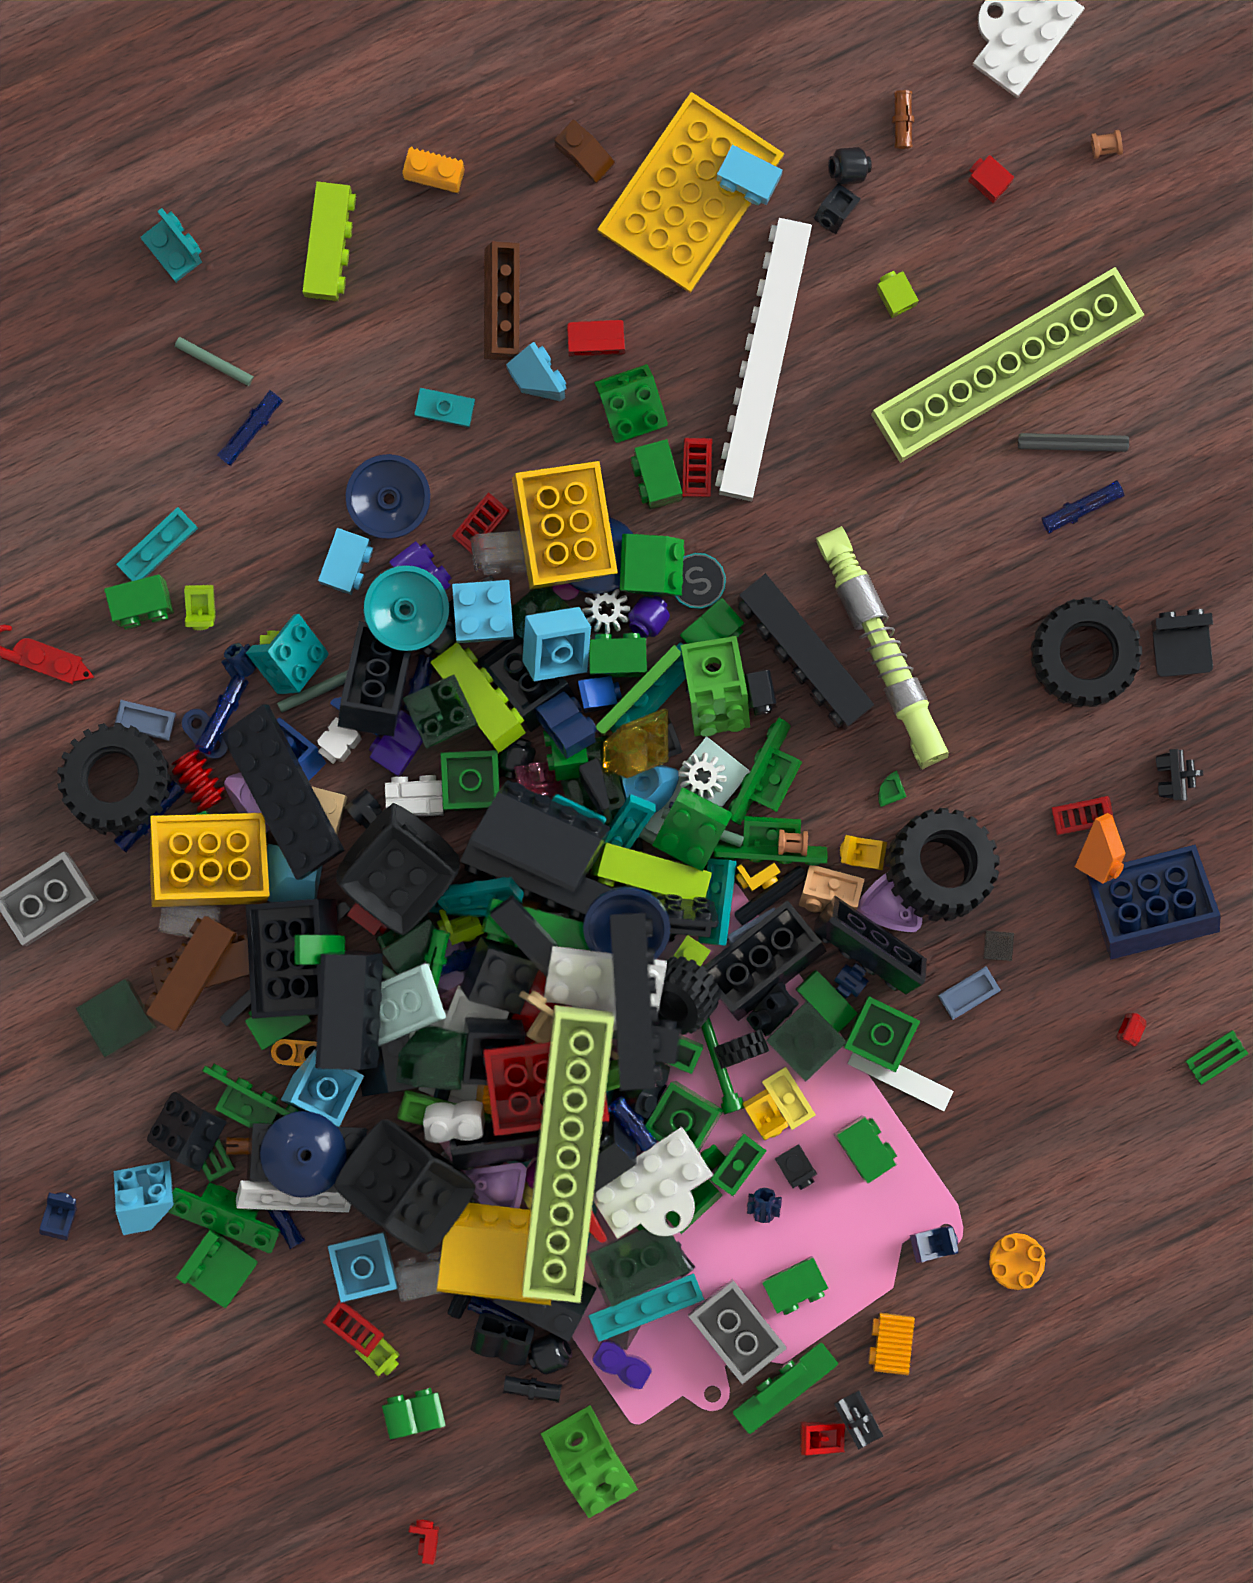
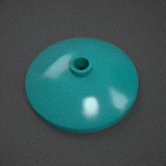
(426, 605)

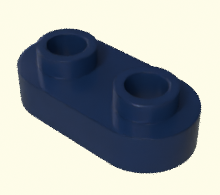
(195, 734)

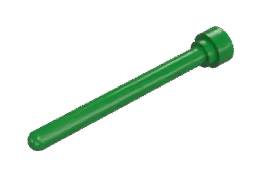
(731, 1100)

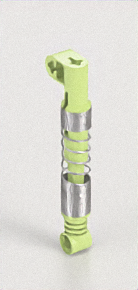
(866, 613)

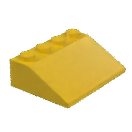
(564, 524)
(208, 860)
(486, 1254)

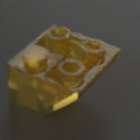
(638, 745)

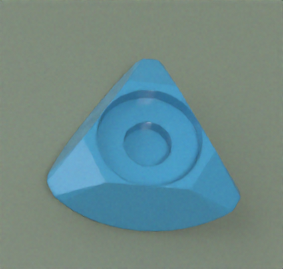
(652, 785)

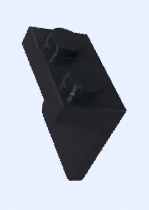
(1182, 643)
(690, 915)
(186, 1131)

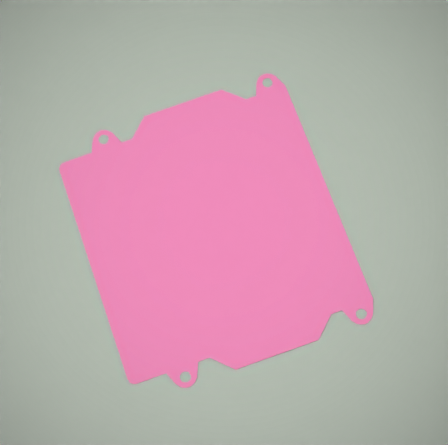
(838, 1219)

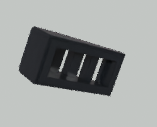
(594, 784)

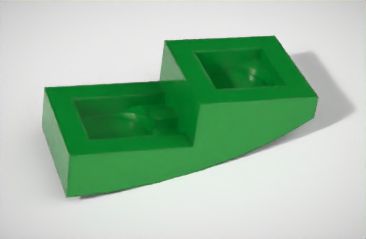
(310, 947)
(826, 1000)

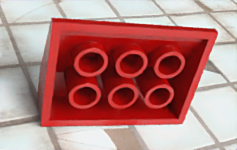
(518, 1086)

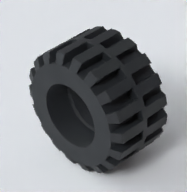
(687, 994)

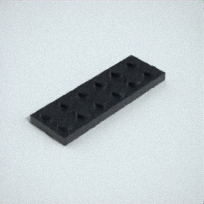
(282, 792)

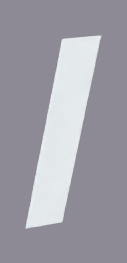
(906, 1081)

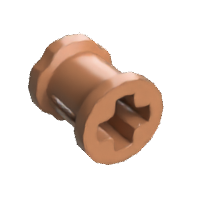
(1106, 144)
(792, 842)

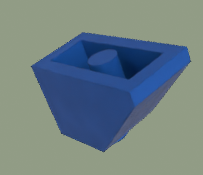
(599, 693)
(304, 750)

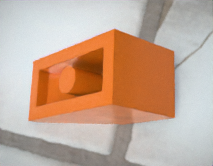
(1102, 851)

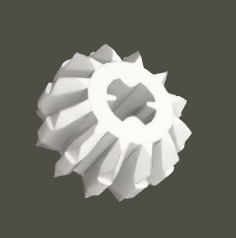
(603, 619)
(706, 767)

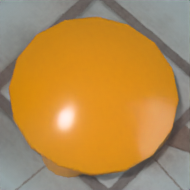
(1017, 1261)

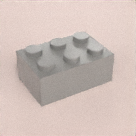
(45, 899)
(737, 1331)

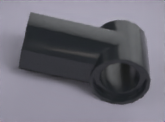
(364, 808)

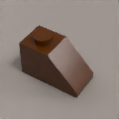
(584, 151)

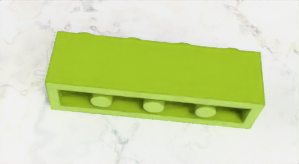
(327, 241)
(488, 705)
(649, 873)

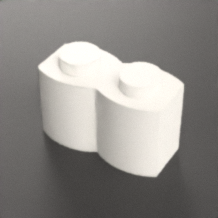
(449, 1121)

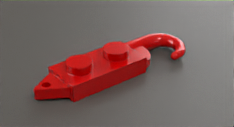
(45, 659)

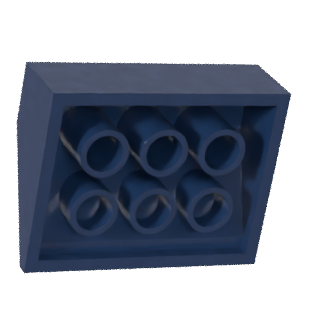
(1155, 903)

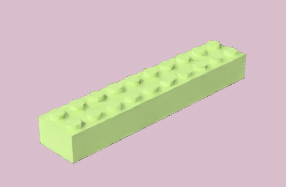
(1007, 364)
(567, 1153)

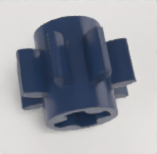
(237, 660)
(851, 980)
(764, 1205)

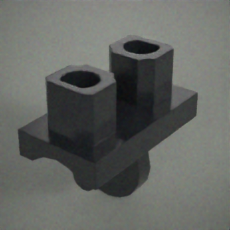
(1177, 787)
(772, 1010)
(858, 1419)

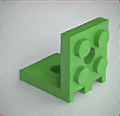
(716, 697)
(588, 1463)

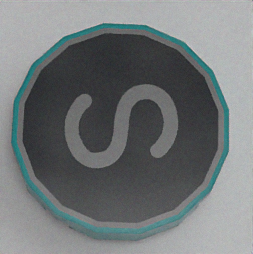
(702, 581)

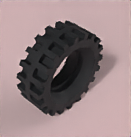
(131, 810)

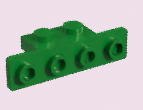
(769, 776)
(761, 843)
(243, 1103)
(705, 1194)
(219, 1213)
(786, 1387)

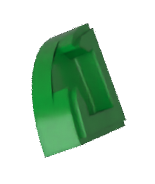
(891, 790)

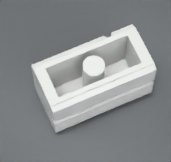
(337, 742)
(418, 797)

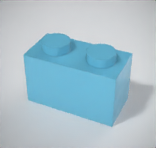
(748, 175)
(345, 561)

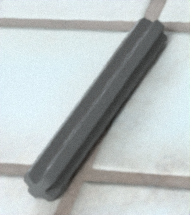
(1073, 442)

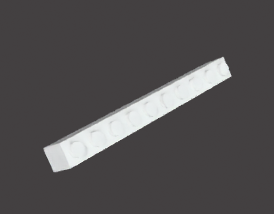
(765, 359)

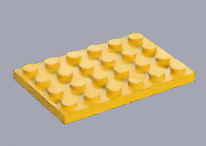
(673, 205)

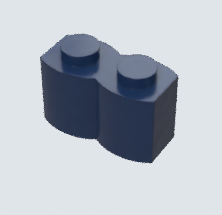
(565, 724)

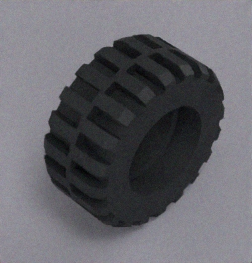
(1120, 635)
(968, 842)

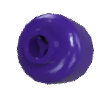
(648, 616)

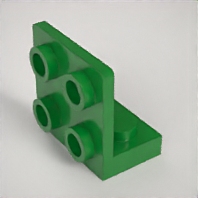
(631, 403)
(217, 1268)

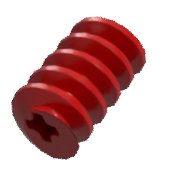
(198, 781)

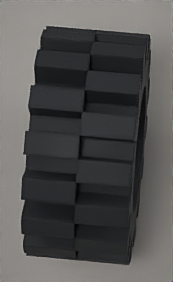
(741, 1049)

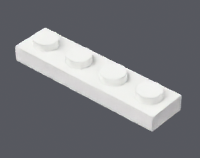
(265, 1196)

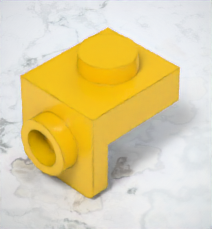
(863, 852)
(764, 878)
(765, 1115)

